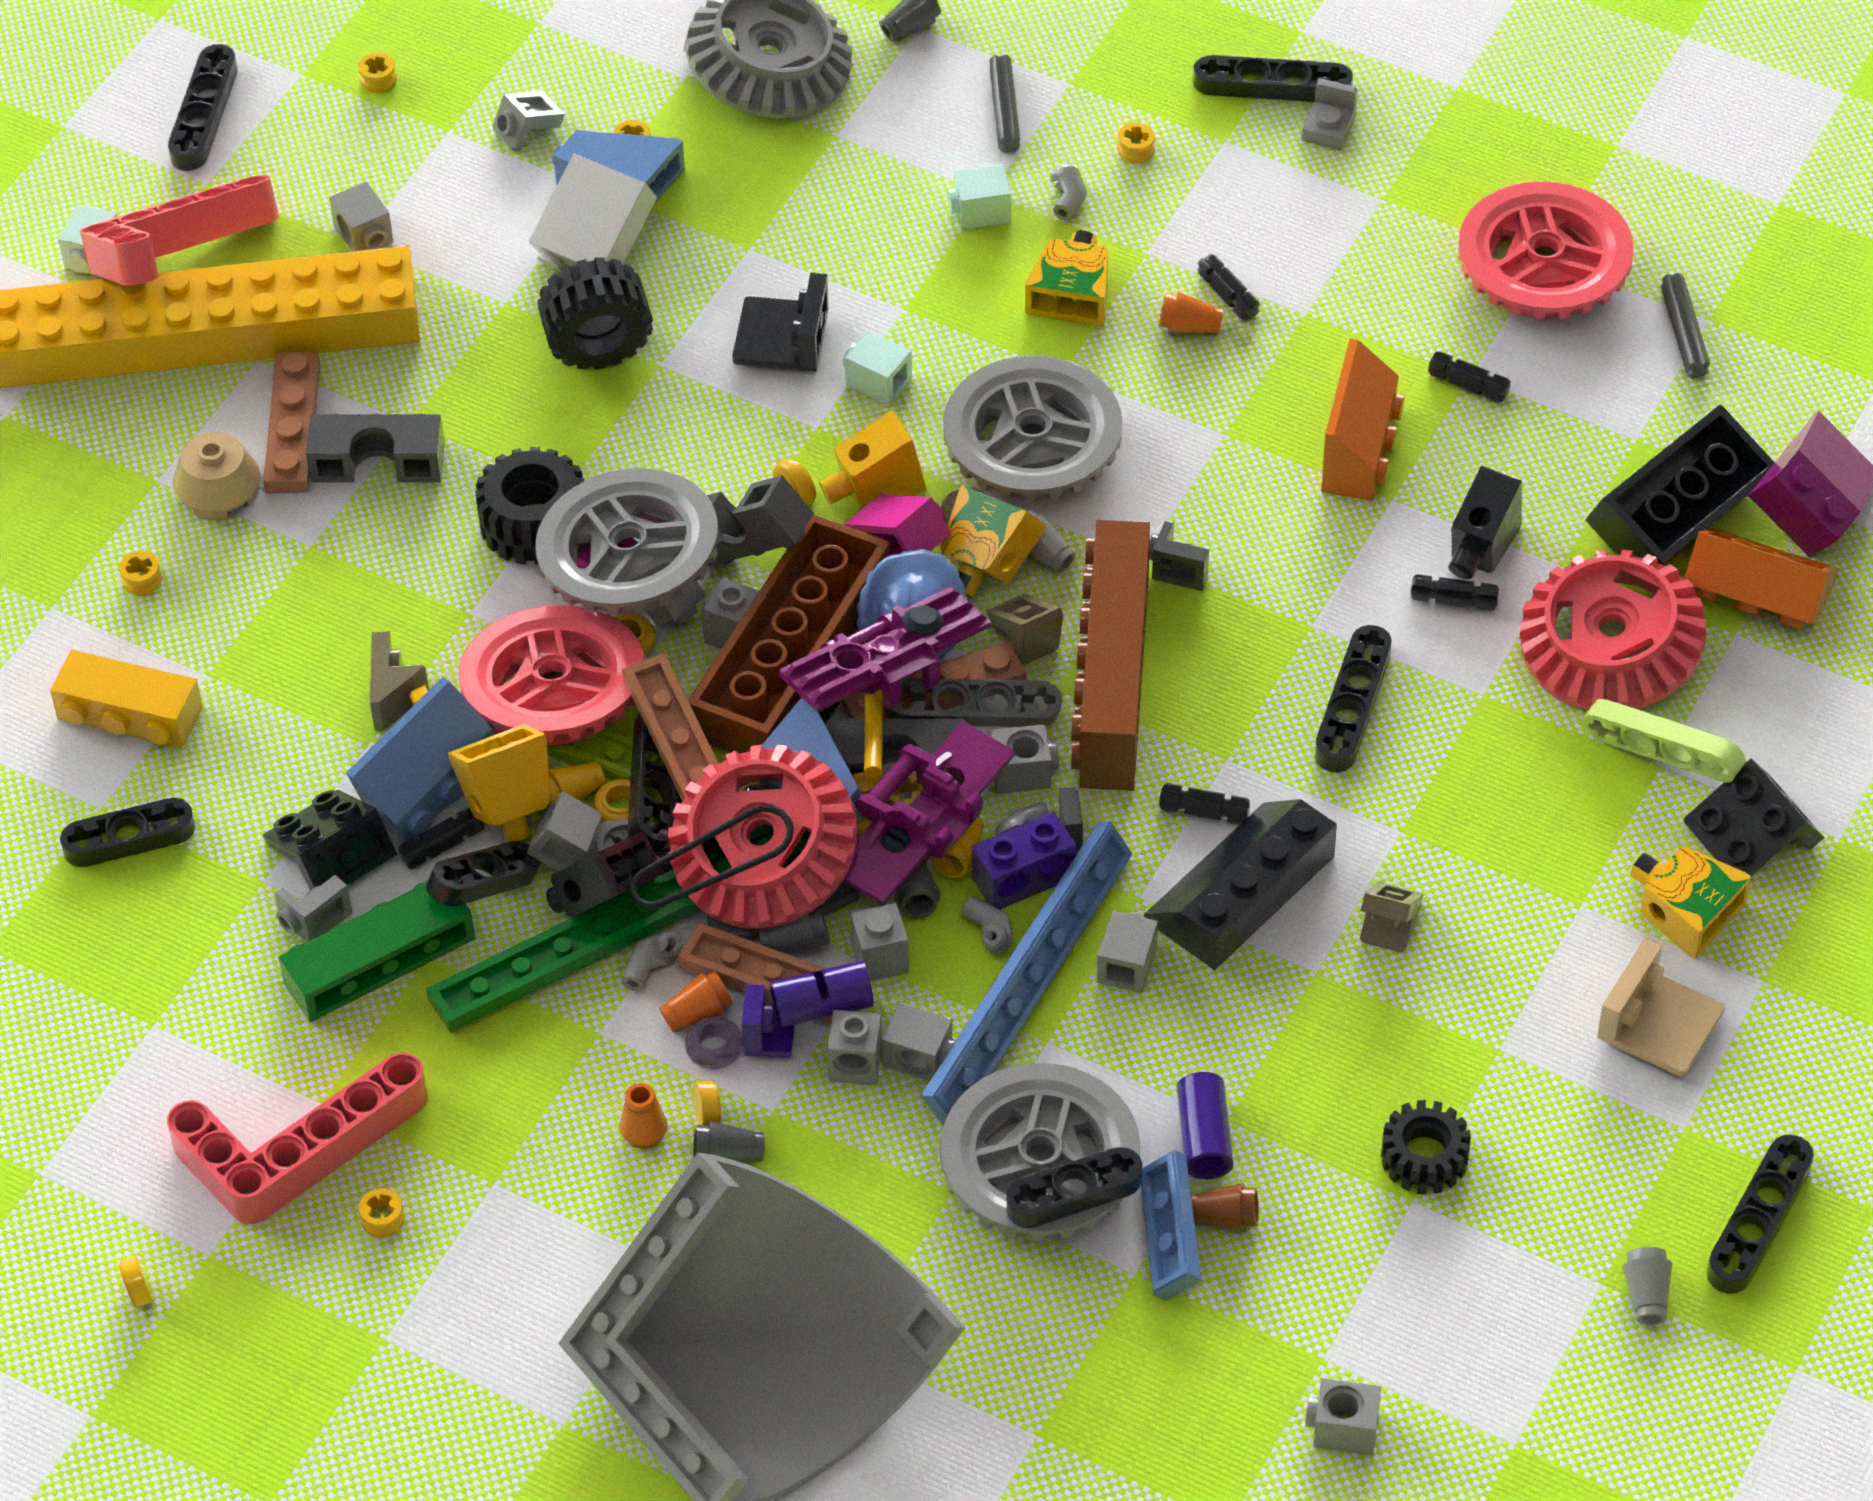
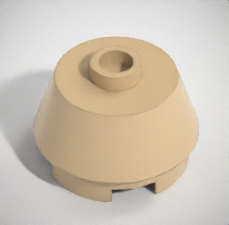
(216, 475)

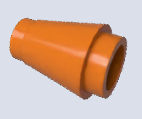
(1189, 315)
(699, 999)
(642, 1117)

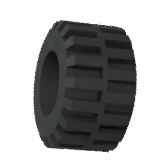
(595, 313)
(518, 482)

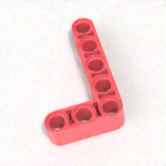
(127, 245)
(299, 1143)

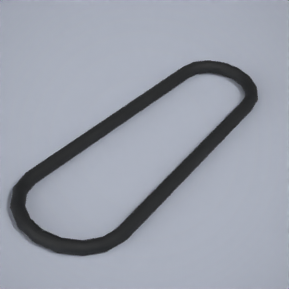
(762, 808)

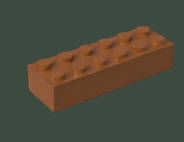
(796, 611)
(1111, 655)

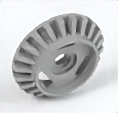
(769, 82)
(1025, 393)
(657, 507)
(1052, 1106)

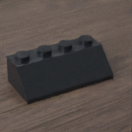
(1682, 489)
(1246, 879)

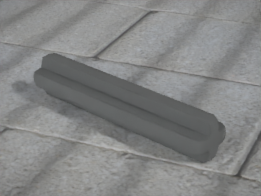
(1004, 103)
(1685, 325)

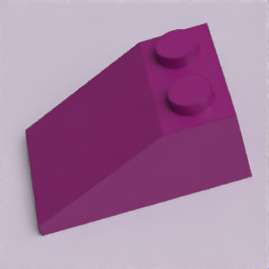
(1815, 486)

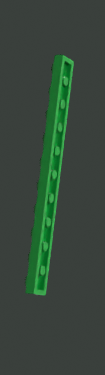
(571, 945)

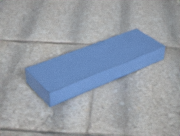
(1170, 1225)

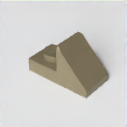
(1031, 624)
(391, 682)
(1389, 916)

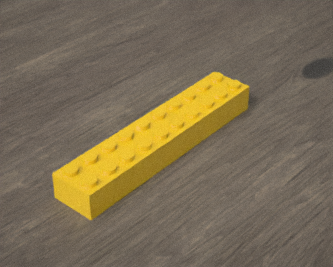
(207, 316)

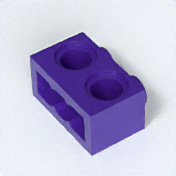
(1022, 861)

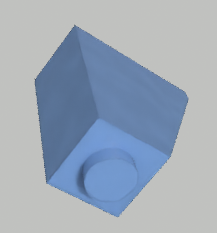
(643, 157)
(806, 731)

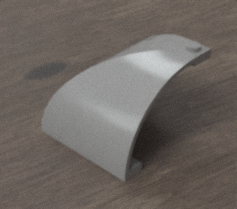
(756, 1334)

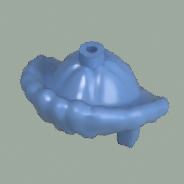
(903, 582)

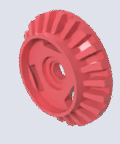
(1551, 217)
(544, 642)
(1589, 662)
(767, 892)

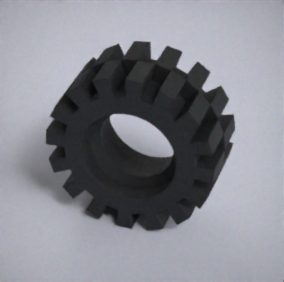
(1430, 1124)

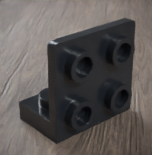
(784, 330)
(1750, 820)
(333, 838)

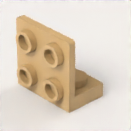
(1657, 1015)

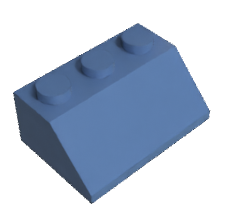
(409, 766)

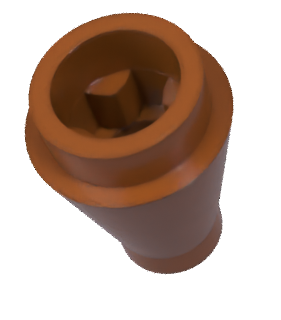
(1227, 1207)

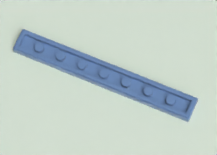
(1029, 968)

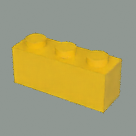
(126, 698)

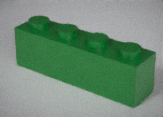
(373, 950)

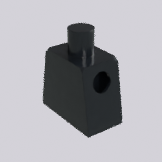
(1485, 523)
(592, 881)

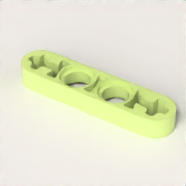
(1664, 740)

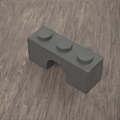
(344, 440)
(764, 520)
(897, 732)

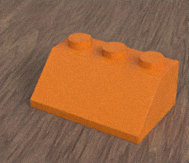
(1361, 425)
(1759, 577)

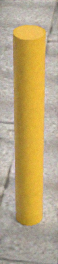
(873, 735)

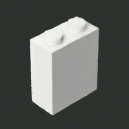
(591, 215)

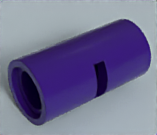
(820, 992)
(1205, 1125)

